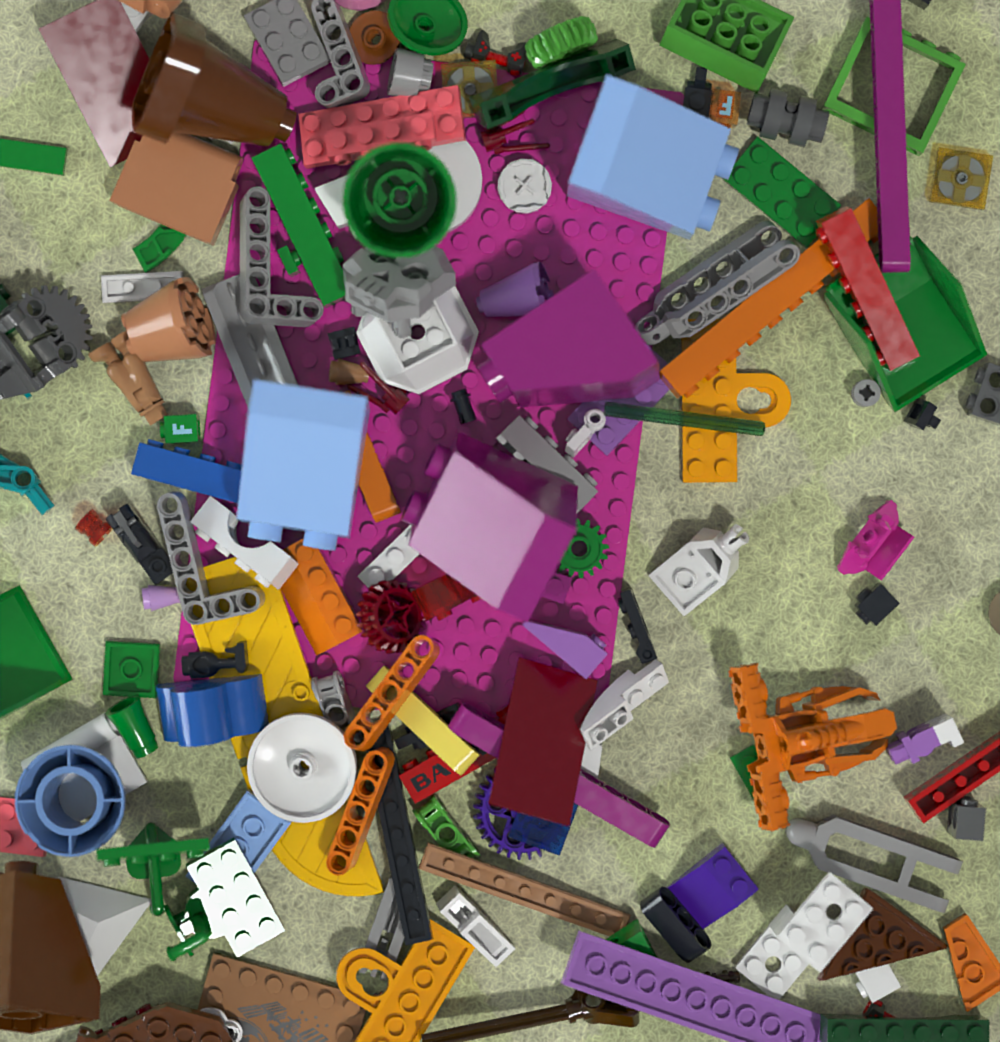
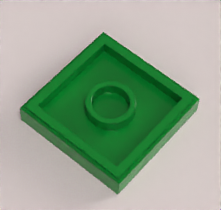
(131, 669)

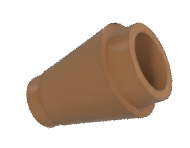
(346, 372)

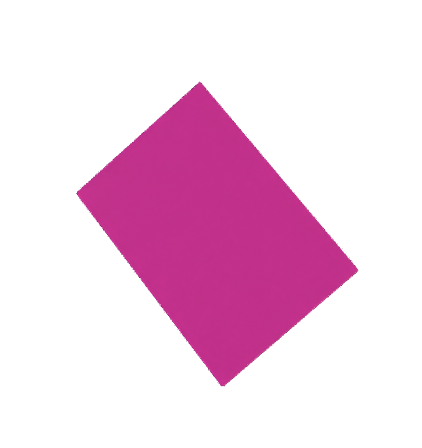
(570, 239)

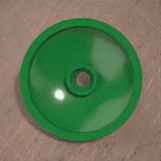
(442, 19)

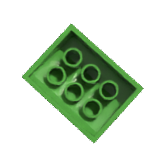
(728, 37)

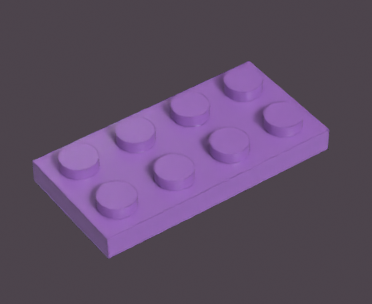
(618, 428)

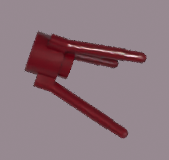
(495, 137)
(394, 397)

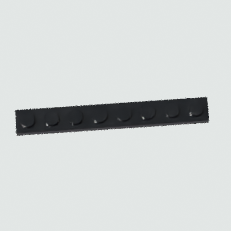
(402, 851)

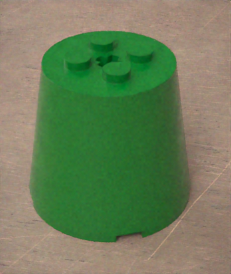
(396, 227)

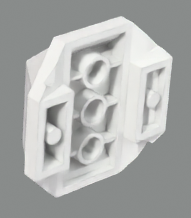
(427, 361)

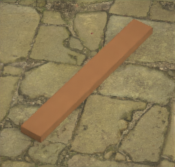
(522, 890)

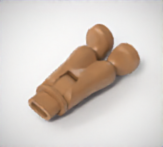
(131, 378)

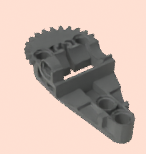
(64, 330)

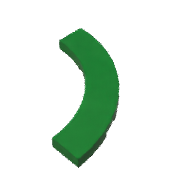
(158, 247)

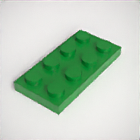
(781, 191)

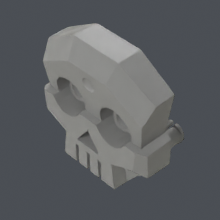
(396, 286)

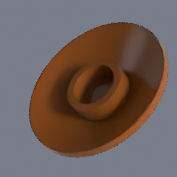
(363, 32)

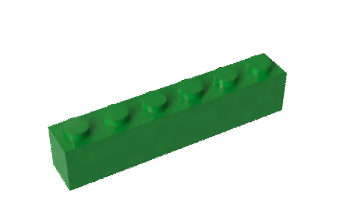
(302, 223)

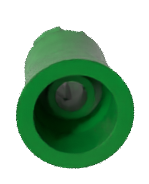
(133, 726)

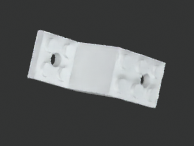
(803, 937)

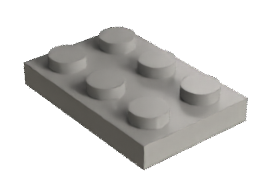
(287, 39)

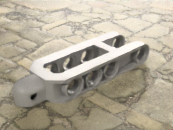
(746, 259)
(815, 838)

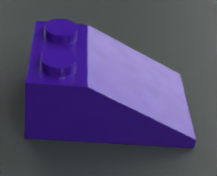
(713, 886)

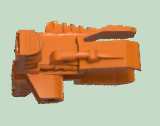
(801, 737)

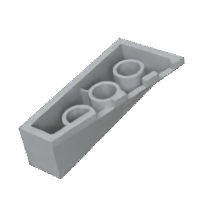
(540, 452)

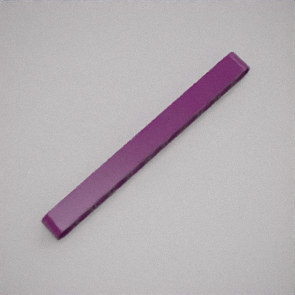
(890, 136)

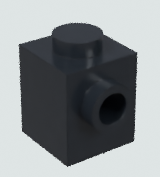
(874, 604)

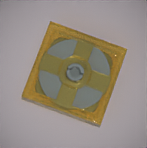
(471, 78)
(961, 178)

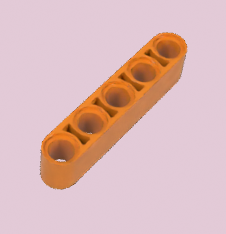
(375, 484)
(379, 699)
(351, 820)

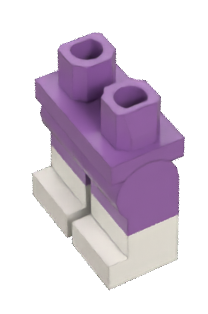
(923, 739)

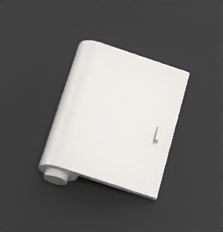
(76, 792)

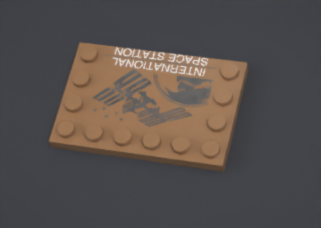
(279, 1004)

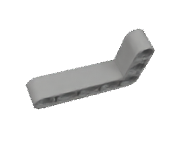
(261, 270)
(195, 569)

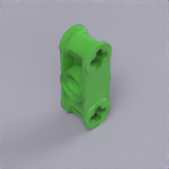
(439, 819)

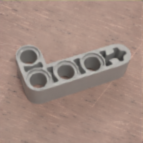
(336, 50)

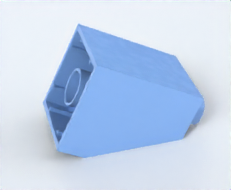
(651, 160)
(302, 463)

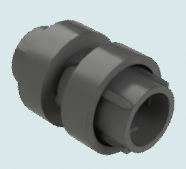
(798, 120)

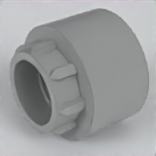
(409, 73)

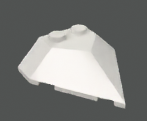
(103, 917)

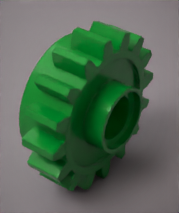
(592, 555)

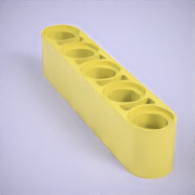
(430, 727)

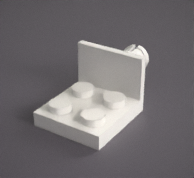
(699, 567)

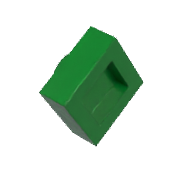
(290, 260)

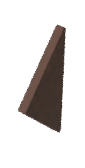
(880, 940)

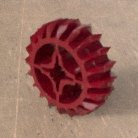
(381, 612)

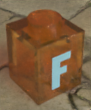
(725, 107)

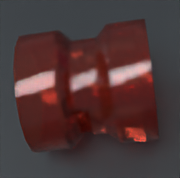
(93, 527)

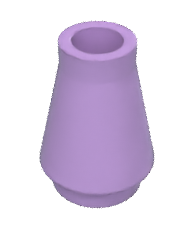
(158, 597)

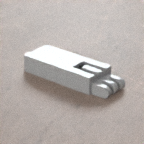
(388, 920)

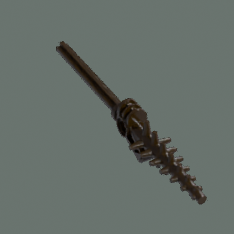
(574, 1008)

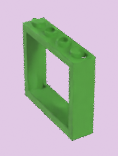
(866, 121)

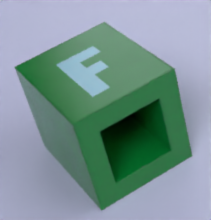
(181, 429)

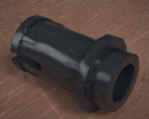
(463, 406)

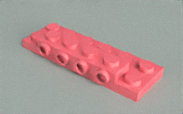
(352, 130)

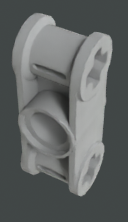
(331, 693)

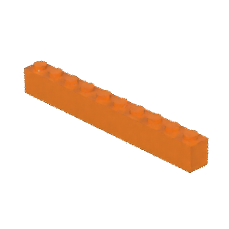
(758, 311)

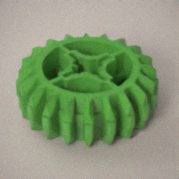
(561, 42)

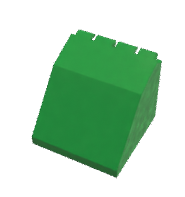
(936, 318)
(27, 655)

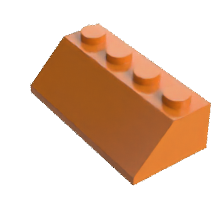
(318, 599)

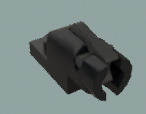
(141, 543)

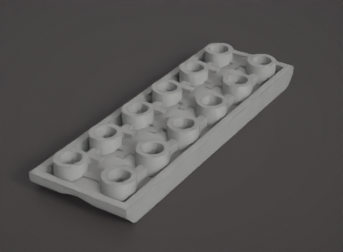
(251, 348)

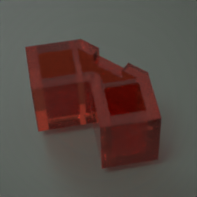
(442, 595)

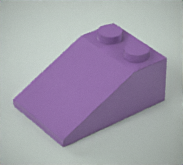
(574, 647)

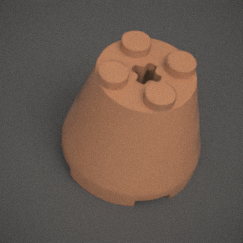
(170, 324)

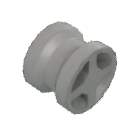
(861, 397)

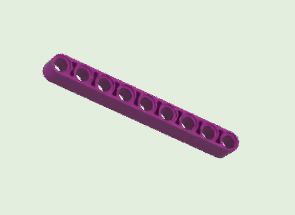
(591, 792)

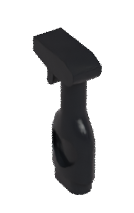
(207, 664)

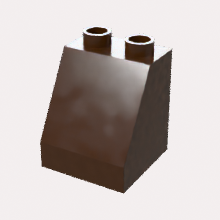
(43, 957)

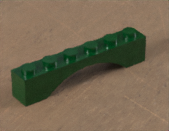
(588, 67)
(892, 1029)

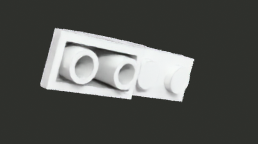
(615, 704)

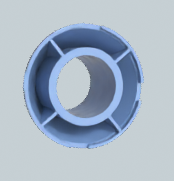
(39, 804)

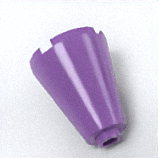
(516, 293)

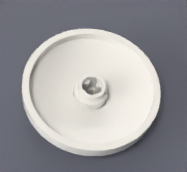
(284, 784)

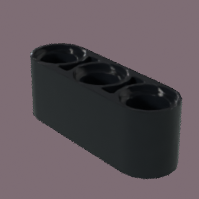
(675, 924)

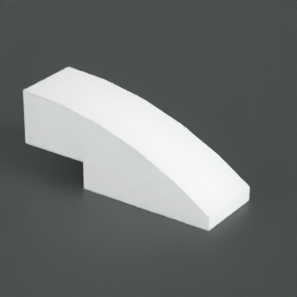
(475, 926)

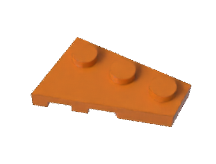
(972, 961)

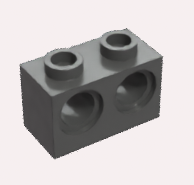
(985, 391)
(966, 819)

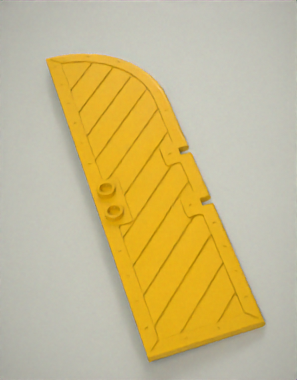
(287, 690)

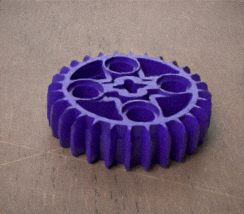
(502, 841)

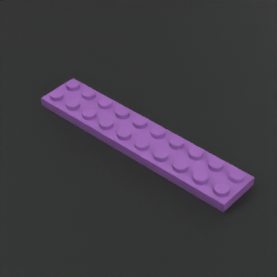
(684, 995)

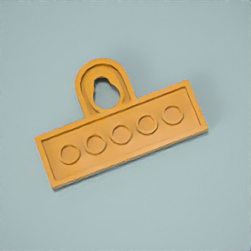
(713, 453)
(413, 988)

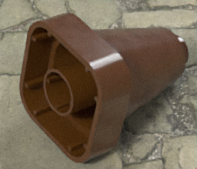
(205, 92)

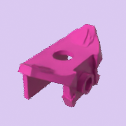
(877, 544)

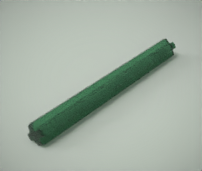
(683, 418)

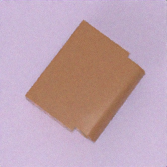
(180, 184)

